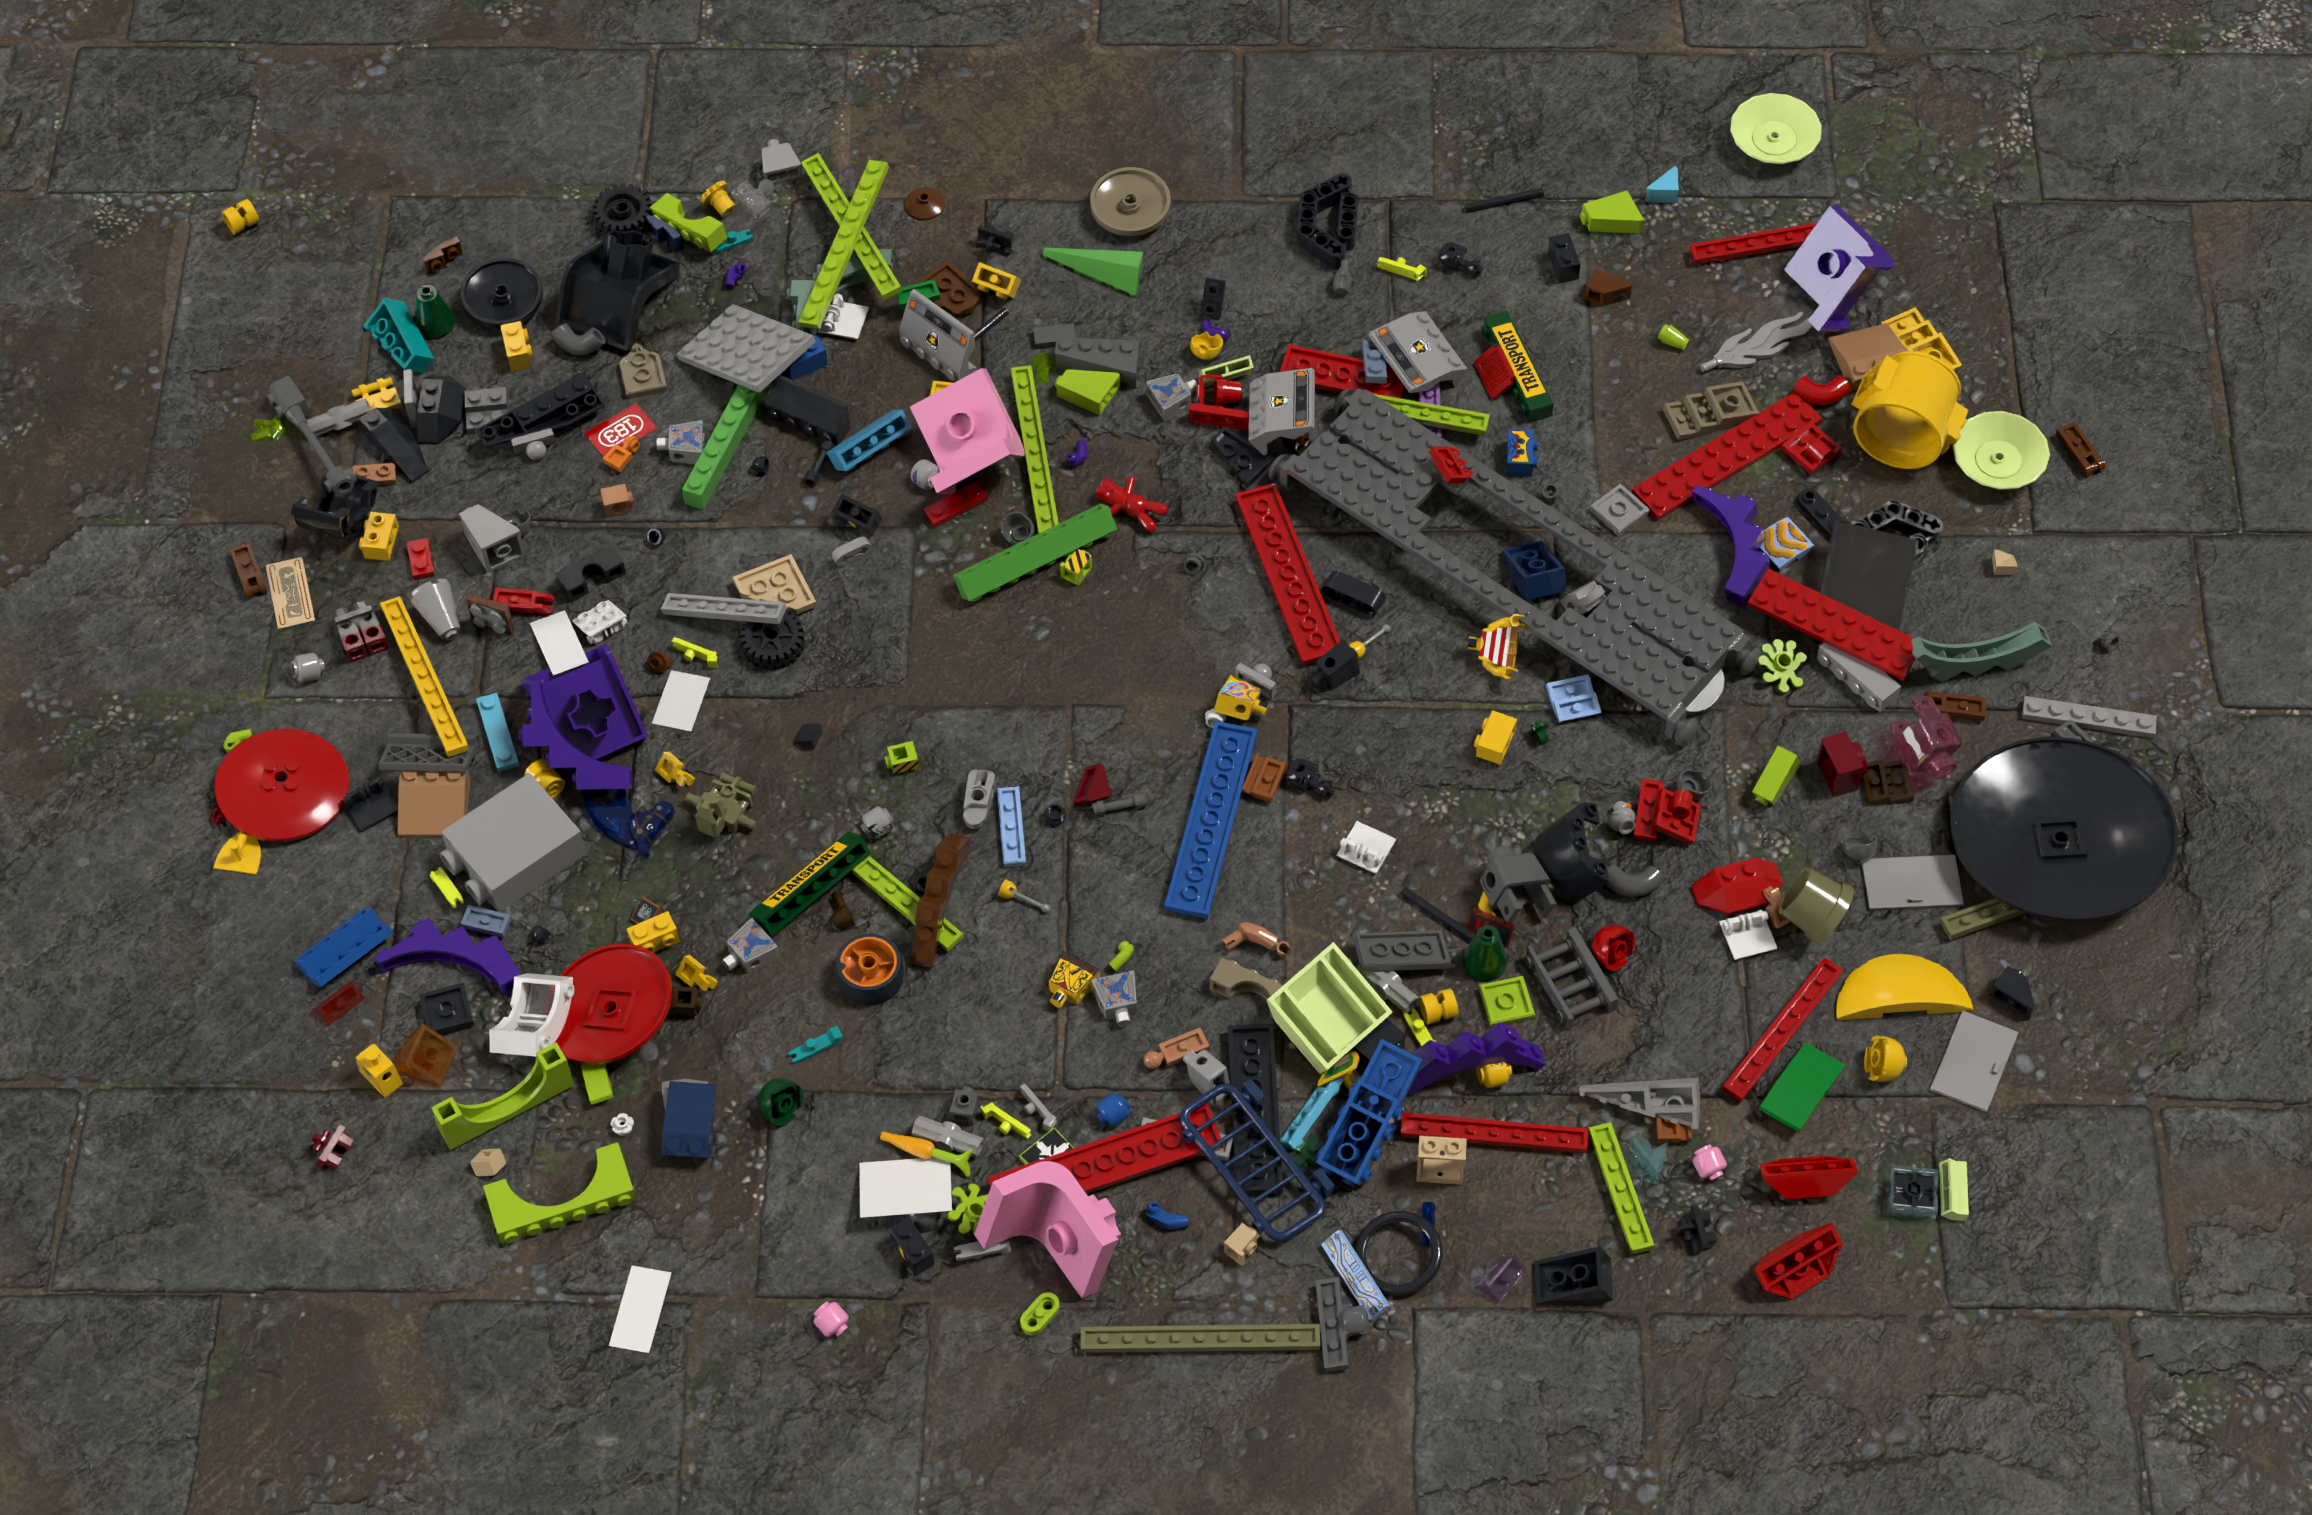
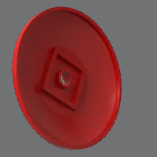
(287, 809)
(611, 977)

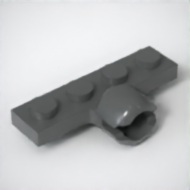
(1337, 1323)

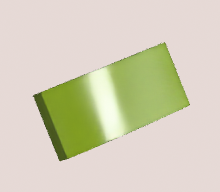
(597, 1082)

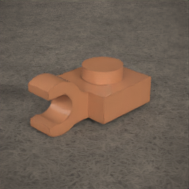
(1775, 899)

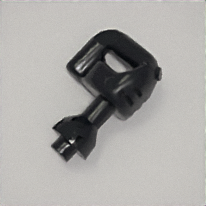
(1455, 259)
(1304, 779)

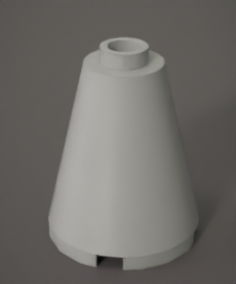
(437, 607)

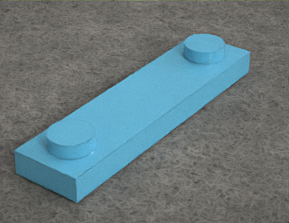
(497, 732)
(1311, 1110)

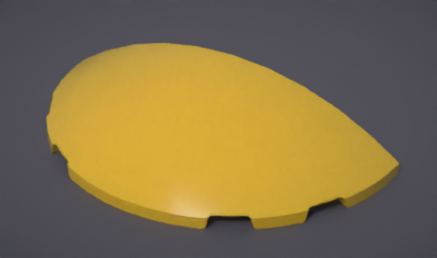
(1900, 985)

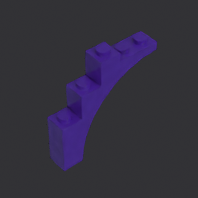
(1747, 538)
(543, 731)
(456, 947)
(1470, 1050)

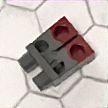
(359, 623)

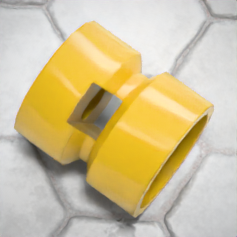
(233, 217)
(546, 777)
(1438, 1006)

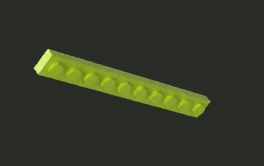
(843, 244)
(865, 247)
(1034, 448)

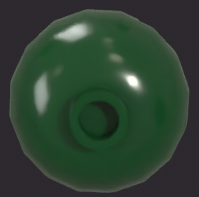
(779, 1100)

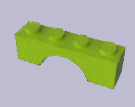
(704, 232)

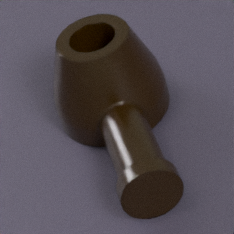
(842, 916)

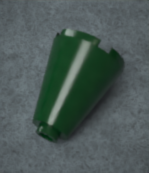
(432, 313)
(1485, 955)

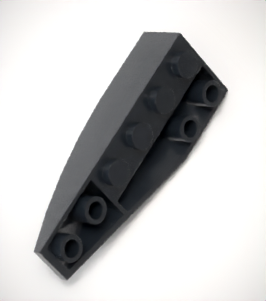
(552, 409)

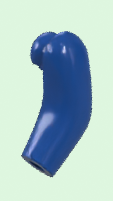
(1164, 1219)

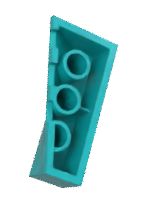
(399, 334)

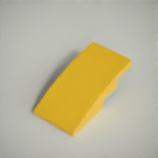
(1922, 337)

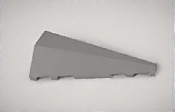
(1669, 1099)

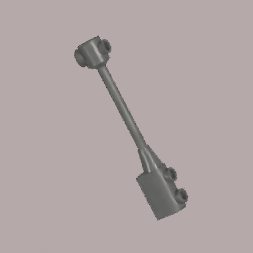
(294, 408)

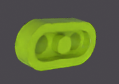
(1039, 1315)

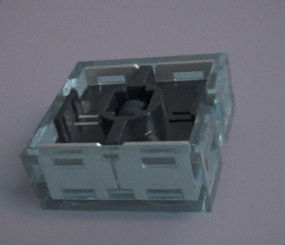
(1912, 1192)

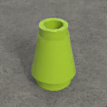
(1671, 336)

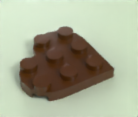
(956, 291)

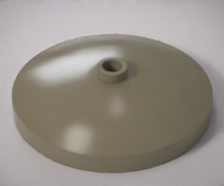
(1130, 201)

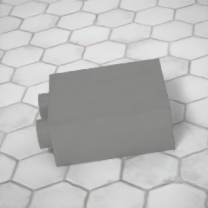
(511, 844)

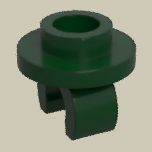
(1538, 728)

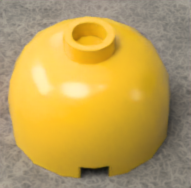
(1884, 1059)

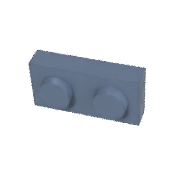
(486, 921)

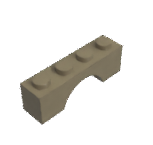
(1231, 979)

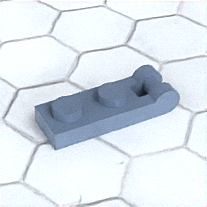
(1373, 363)

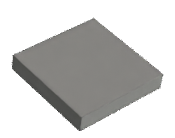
(411, 397)
(1619, 509)

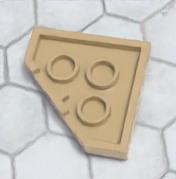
(778, 583)

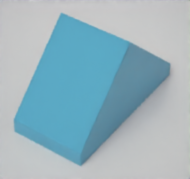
(1664, 188)

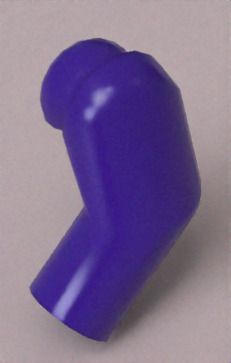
(733, 274)
(1207, 327)
(1081, 454)

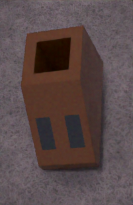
(1607, 289)

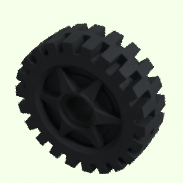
(622, 209)
(769, 652)

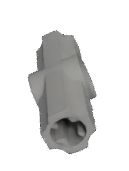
(338, 417)
(1389, 986)
(947, 1136)

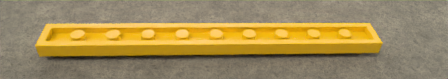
(424, 676)

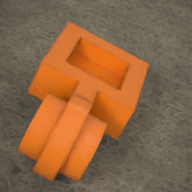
(619, 456)

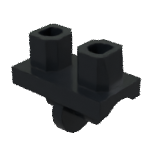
(994, 240)
(1213, 297)
(1694, 1232)

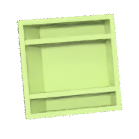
(1327, 1008)

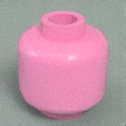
(1709, 1162)
(831, 1319)

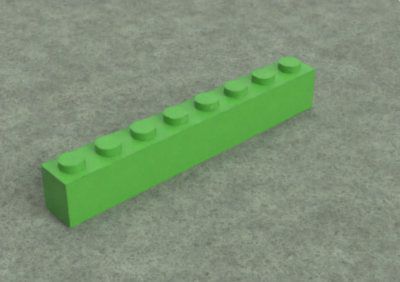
(721, 446)
(1035, 552)

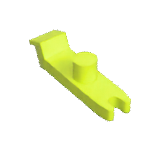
(1400, 268)
(695, 651)
(446, 887)
(1417, 1027)
(1007, 1121)

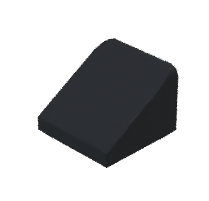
(809, 735)

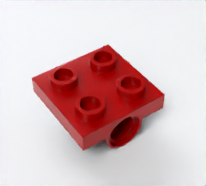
(1811, 448)
(1676, 815)

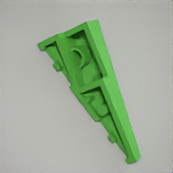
(1115, 268)

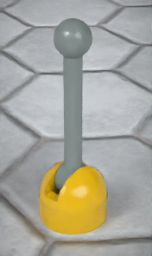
(1359, 648)
(1009, 890)

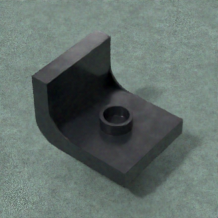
(610, 286)

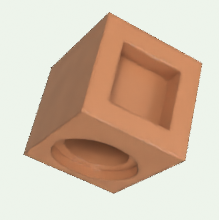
(616, 500)

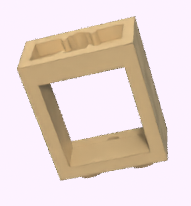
(1431, 1162)

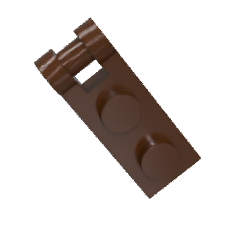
(2080, 449)
(248, 569)
(1960, 705)

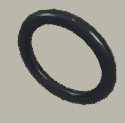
(1418, 1221)

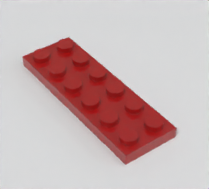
(1339, 372)

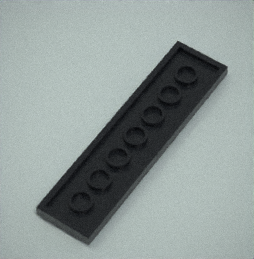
(1253, 1058)

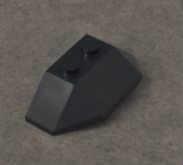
(439, 408)

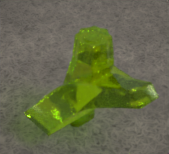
(1043, 364)
(268, 428)

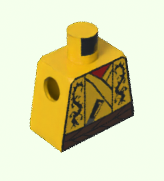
(1071, 979)

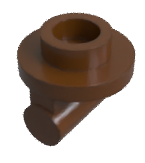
(659, 662)

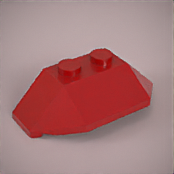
(1737, 886)
(1809, 1175)
(1800, 1262)

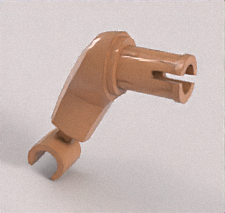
(1257, 934)

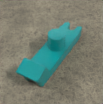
(734, 239)
(816, 1045)

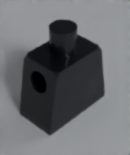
(1336, 666)

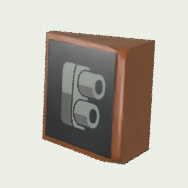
(645, 911)

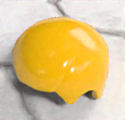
(1206, 346)

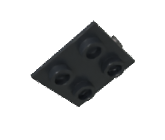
(370, 803)

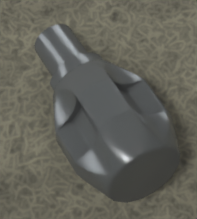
(1342, 279)

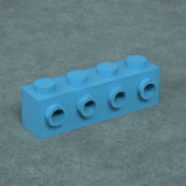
(869, 440)

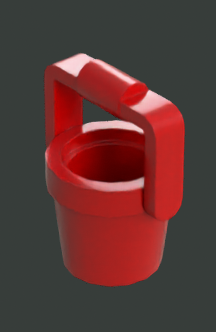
(1223, 390)

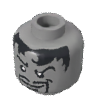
(877, 822)

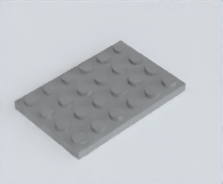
(746, 348)

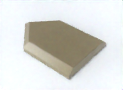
(642, 372)

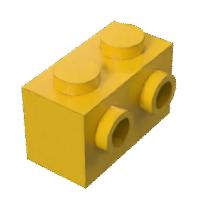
(996, 280)
(516, 348)
(379, 536)
(1496, 737)
(654, 933)

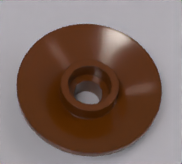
(924, 203)

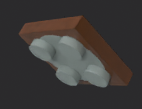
(490, 614)

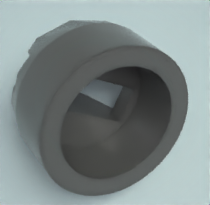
(1555, 491)

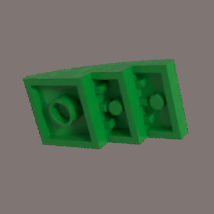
(1802, 1087)

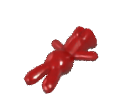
(1132, 504)

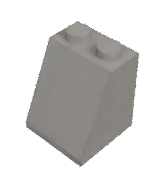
(491, 537)

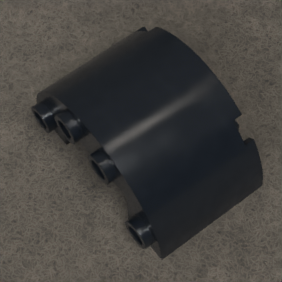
(336, 514)
(1565, 855)

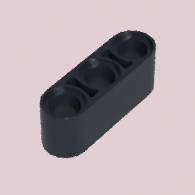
(1354, 593)

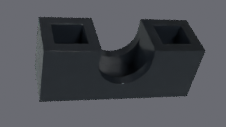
(603, 563)

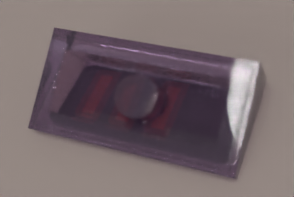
(1502, 1276)

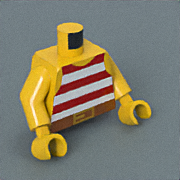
(1499, 646)

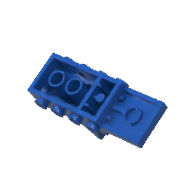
(1369, 1115)

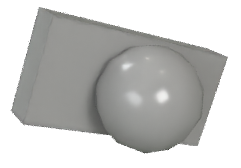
(534, 443)
(1259, 677)

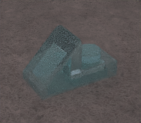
(1650, 1159)

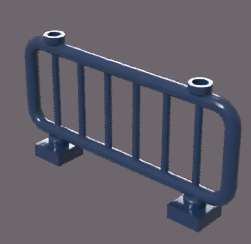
(1253, 1097)

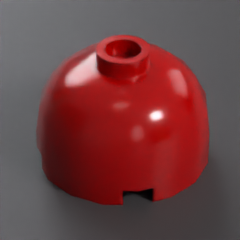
(1612, 946)

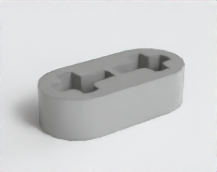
(851, 551)

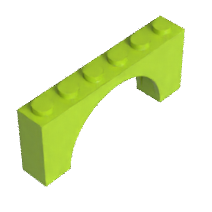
(546, 1079)
(518, 1218)

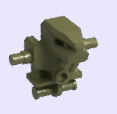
(724, 805)

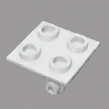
(843, 318)
(598, 619)
(1366, 847)
(1748, 934)

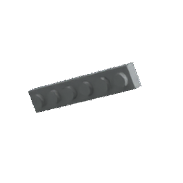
(723, 608)
(2089, 717)

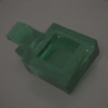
(1308, 1151)

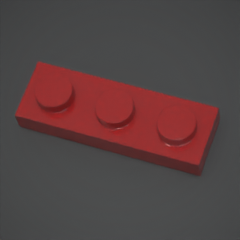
(1219, 416)
(955, 504)
(1646, 810)

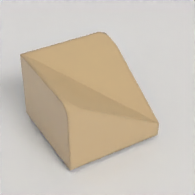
(2003, 563)
(488, 1162)

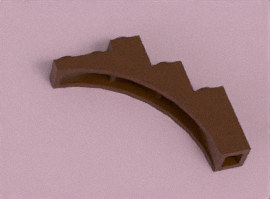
(931, 908)

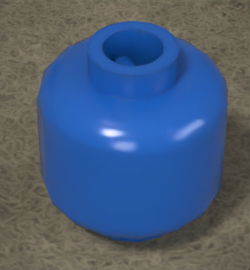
(1113, 1109)

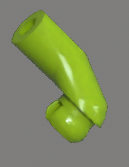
(235, 738)
(1121, 958)

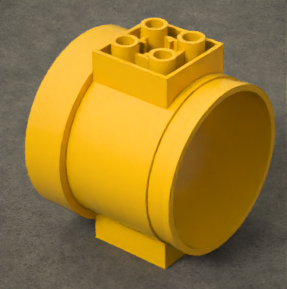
(1908, 410)

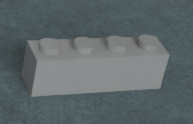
(1862, 678)

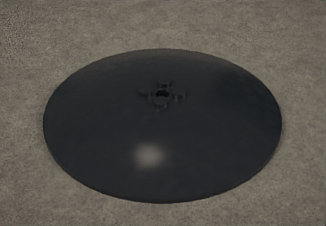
(2053, 787)

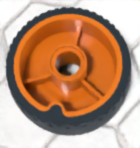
(871, 984)

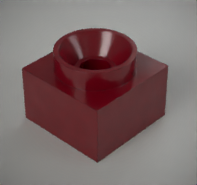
(1841, 763)

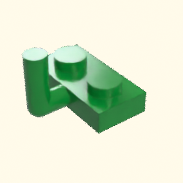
(928, 289)

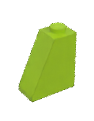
(1612, 214)
(1088, 388)
(1776, 776)

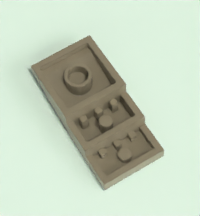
(1710, 411)

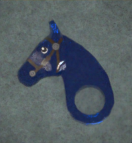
(627, 828)

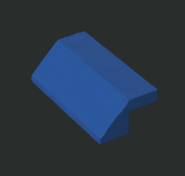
(342, 947)

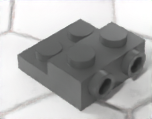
(484, 406)

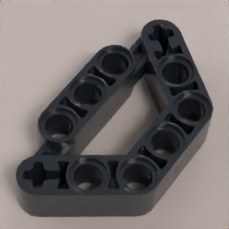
(1317, 200)
(1901, 523)

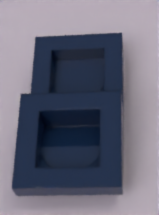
(662, 231)

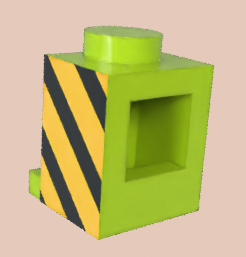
(1076, 566)
(902, 758)

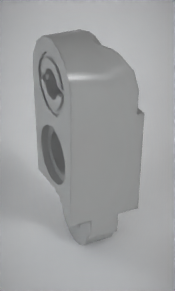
(1584, 597)
(977, 811)

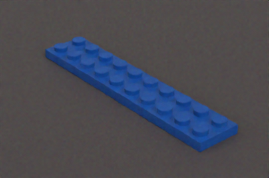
(1211, 820)

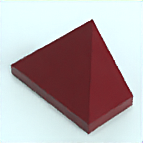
(1093, 785)

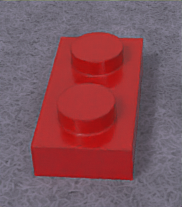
(420, 559)

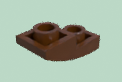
(435, 259)

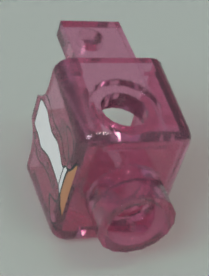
(1929, 741)

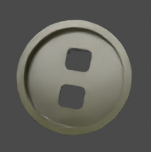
(1816, 904)

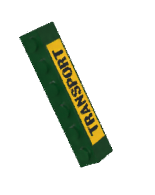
(1528, 385)
(810, 883)

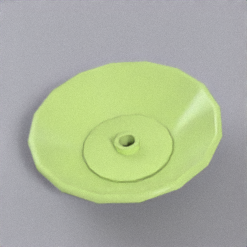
(1776, 128)
(2005, 437)

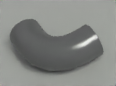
(577, 344)
(1634, 885)

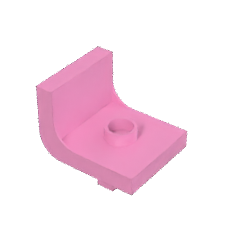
(966, 429)
(1055, 1210)

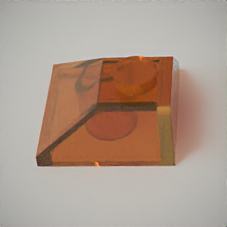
(425, 1056)

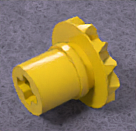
(718, 197)

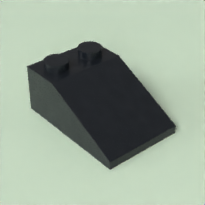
(1574, 1279)

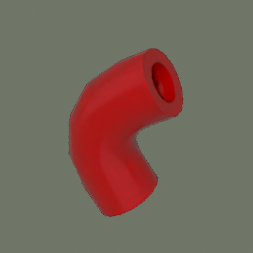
(1822, 394)

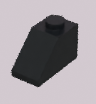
(2014, 992)

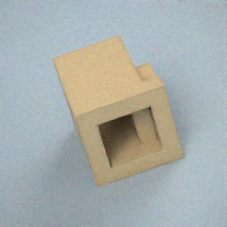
(1241, 1243)

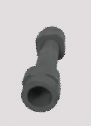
(1138, 800)

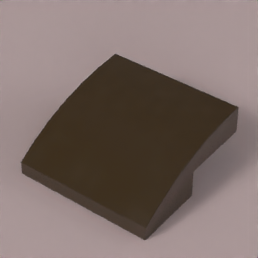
(1887, 783)

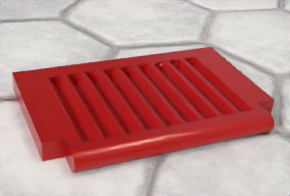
(1495, 371)

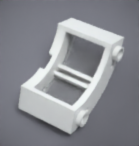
(536, 1017)

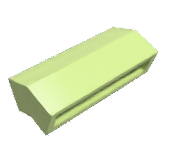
(1226, 367)
(1954, 1189)

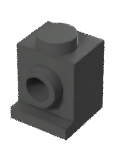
(964, 1106)

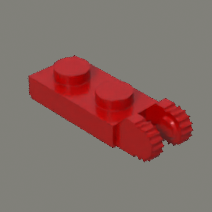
(524, 600)

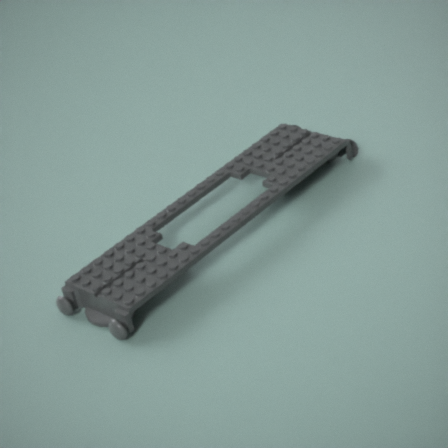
(1639, 638)

